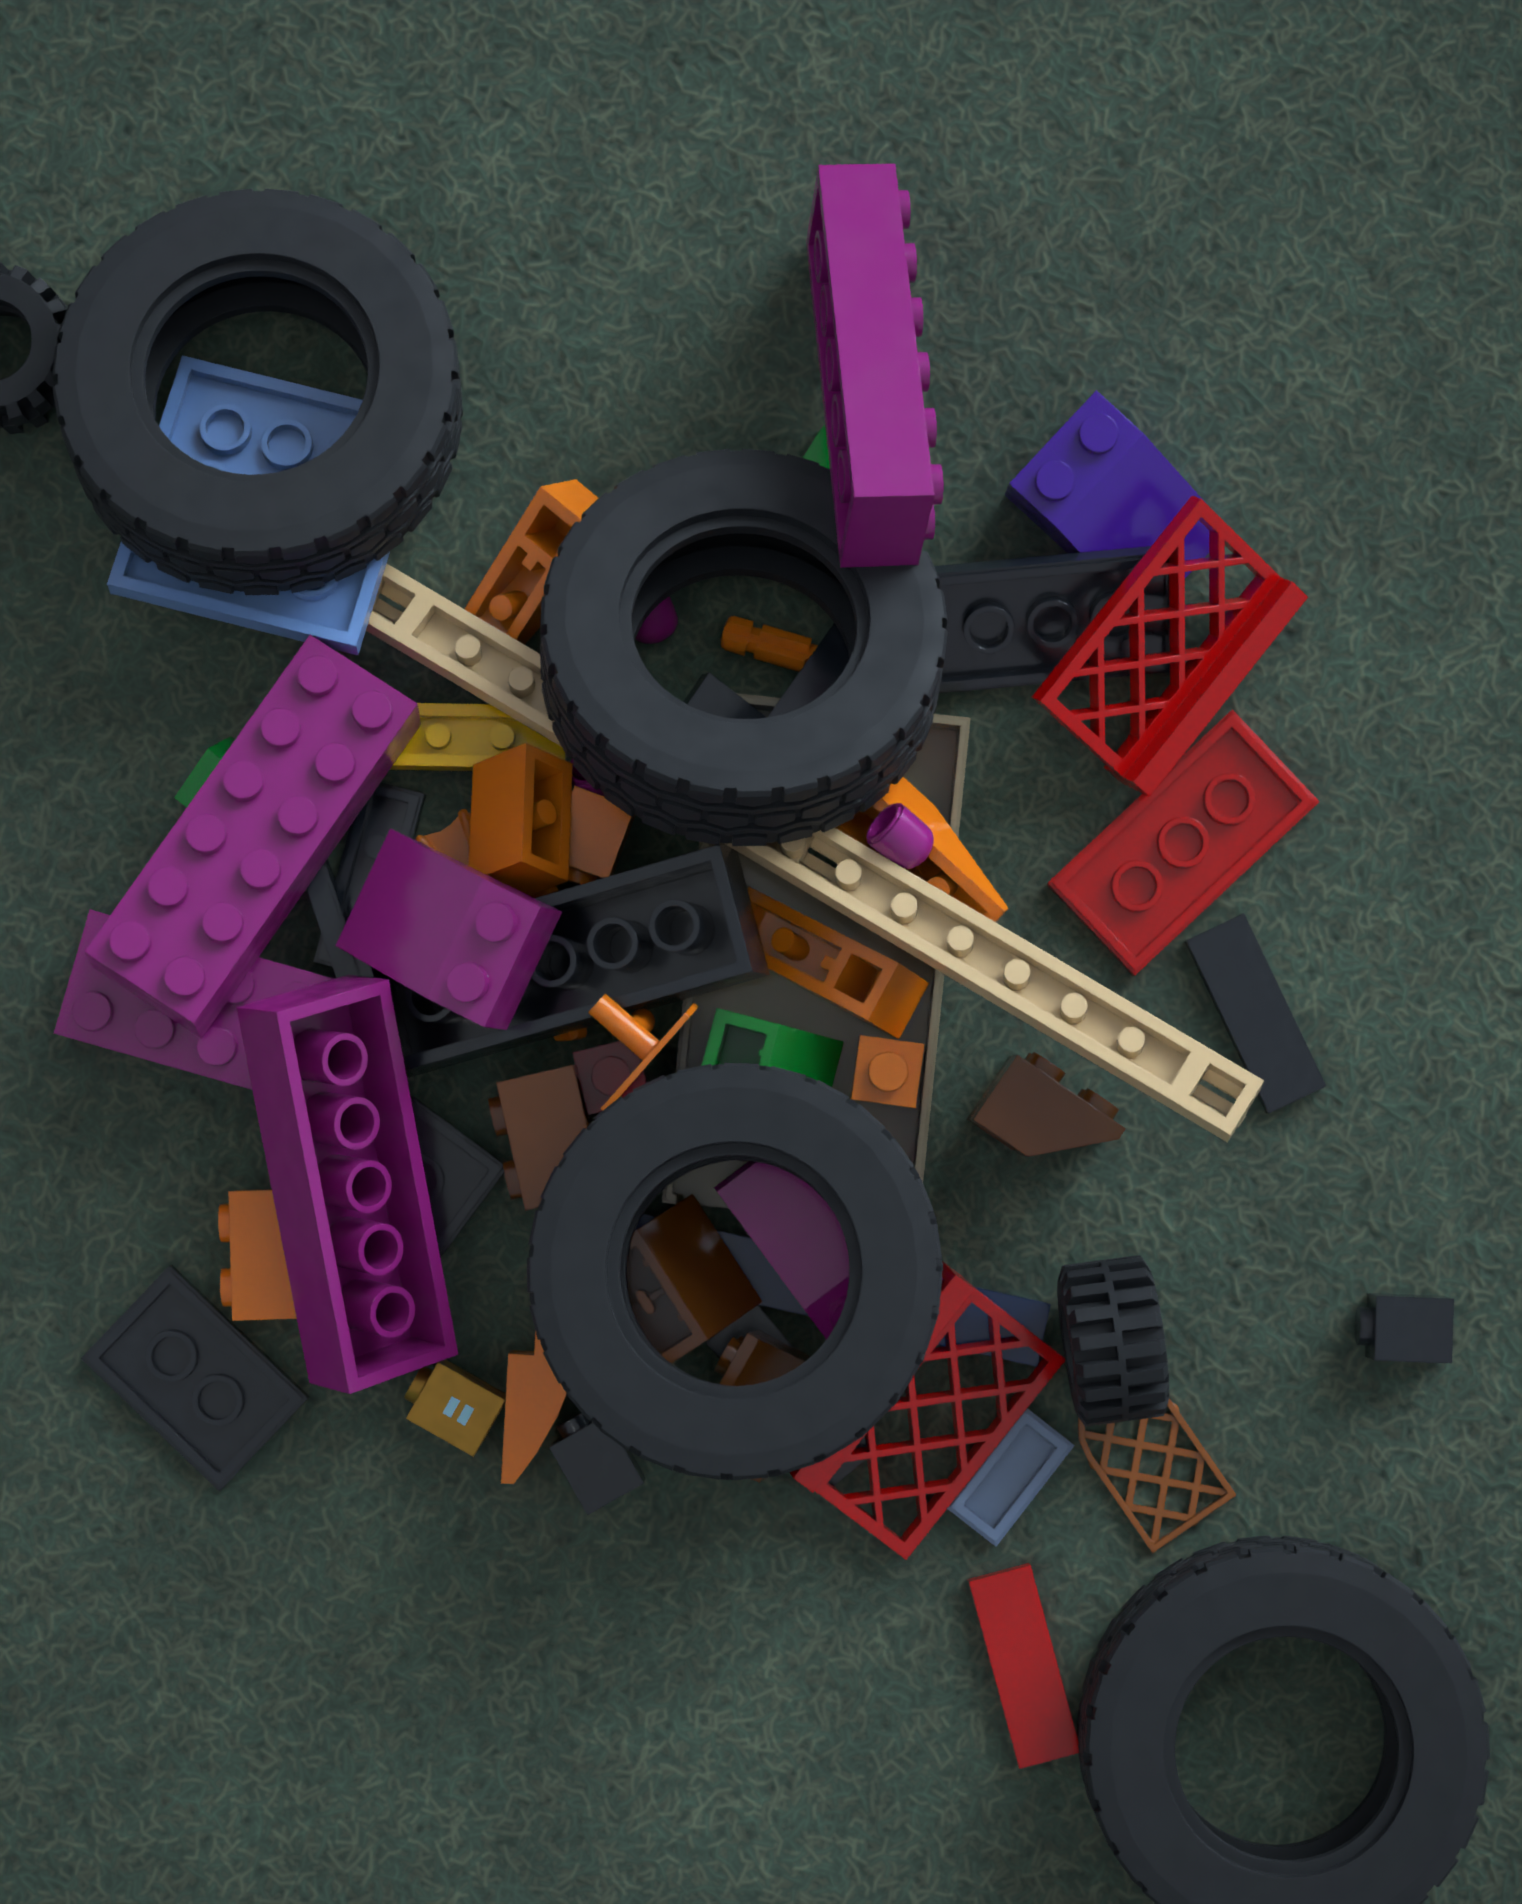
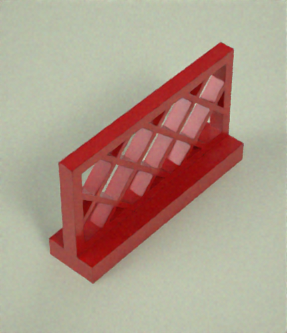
(1212, 669)
(954, 1300)

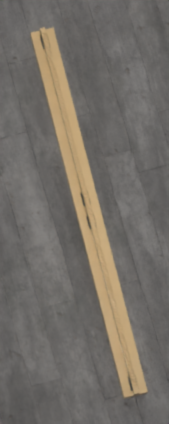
(870, 890)

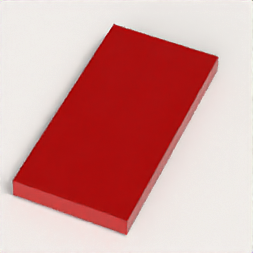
(1183, 843)

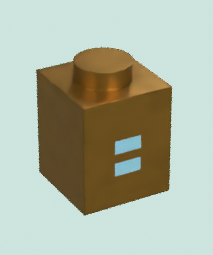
(454, 1405)

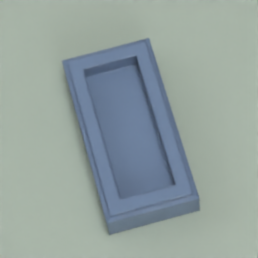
(1011, 1477)

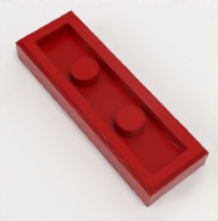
(1024, 1665)

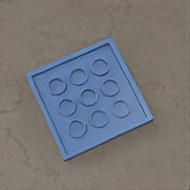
(252, 428)

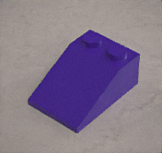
(1104, 486)

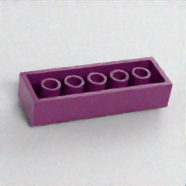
(872, 366)
(254, 836)
(348, 1182)

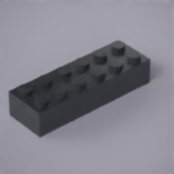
(631, 935)

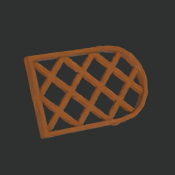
(1190, 1518)

